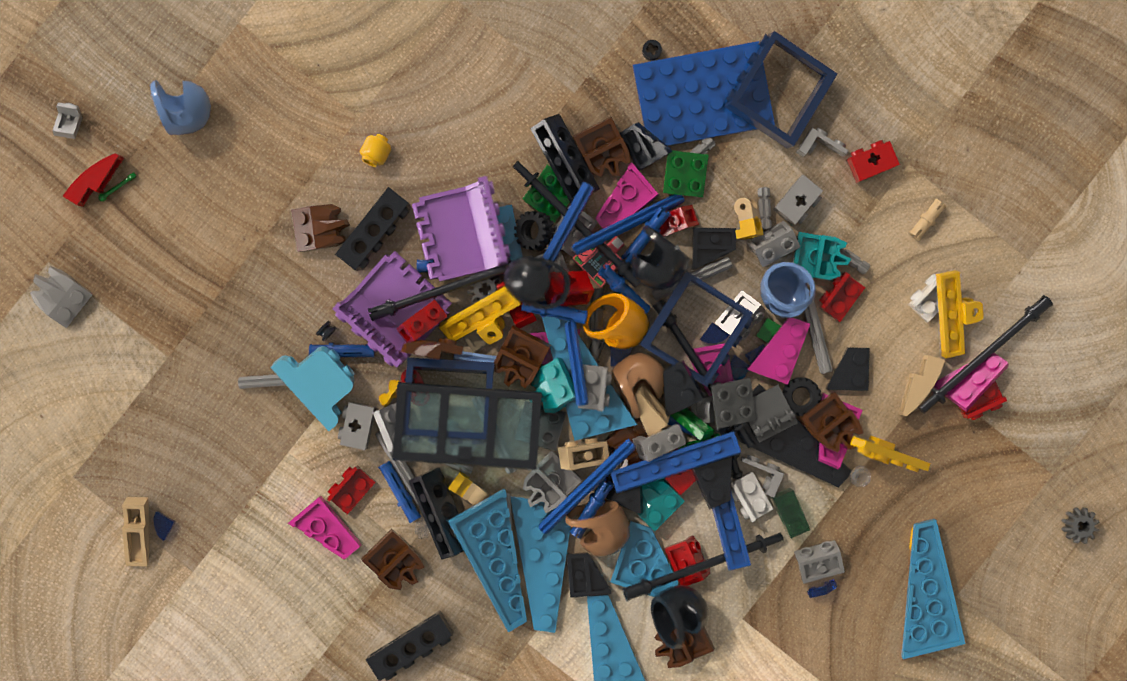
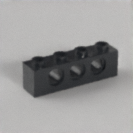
(563, 155)
(348, 251)
(437, 508)
(385, 670)

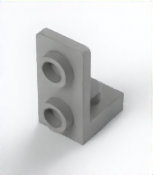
(809, 143)
(659, 443)
(771, 483)

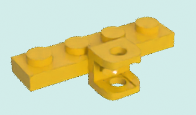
(954, 312)
(483, 316)
(884, 451)

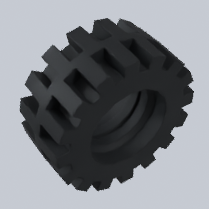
(524, 226)
(799, 382)

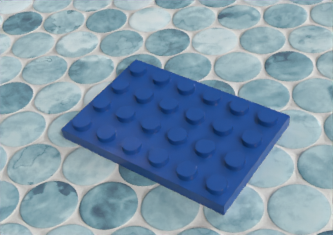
(687, 94)

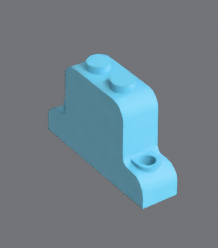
(317, 382)

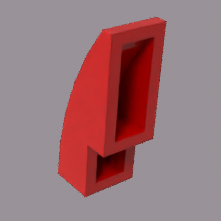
(93, 179)

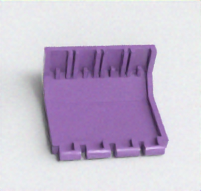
(461, 231)
(383, 283)

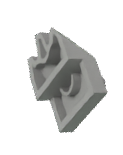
(60, 296)
(550, 482)

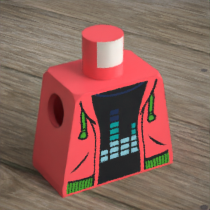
(593, 260)

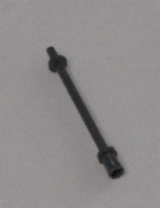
(622, 266)
(391, 307)
(1031, 314)
(671, 324)
(645, 586)

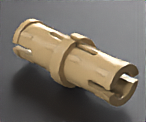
(927, 219)

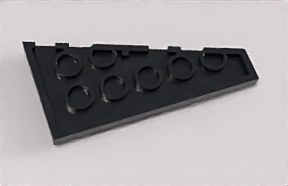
(796, 448)

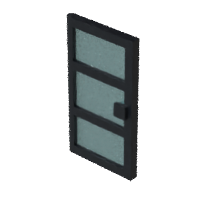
(510, 427)

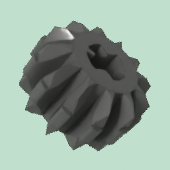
(479, 285)
(1072, 525)

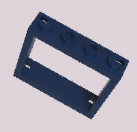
(734, 95)
(733, 339)
(447, 366)

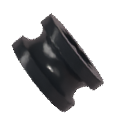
(649, 56)
(326, 331)

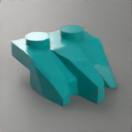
(820, 255)
(555, 386)
(659, 503)

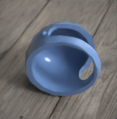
(182, 113)
(786, 290)

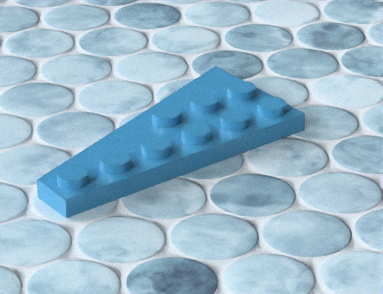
(586, 422)
(490, 548)
(542, 561)
(931, 607)
(609, 645)

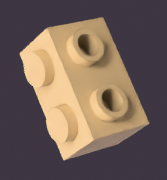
(583, 455)

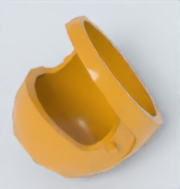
(625, 326)

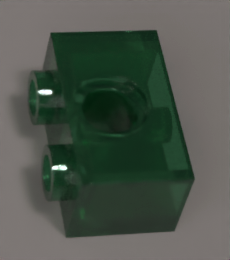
(790, 513)

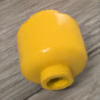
(375, 150)

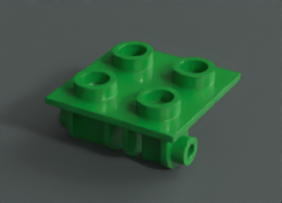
(685, 173)
(538, 202)

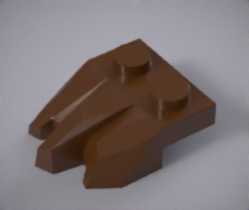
(602, 147)
(318, 227)
(432, 349)
(520, 356)
(832, 423)
(619, 436)
(393, 560)
(693, 647)

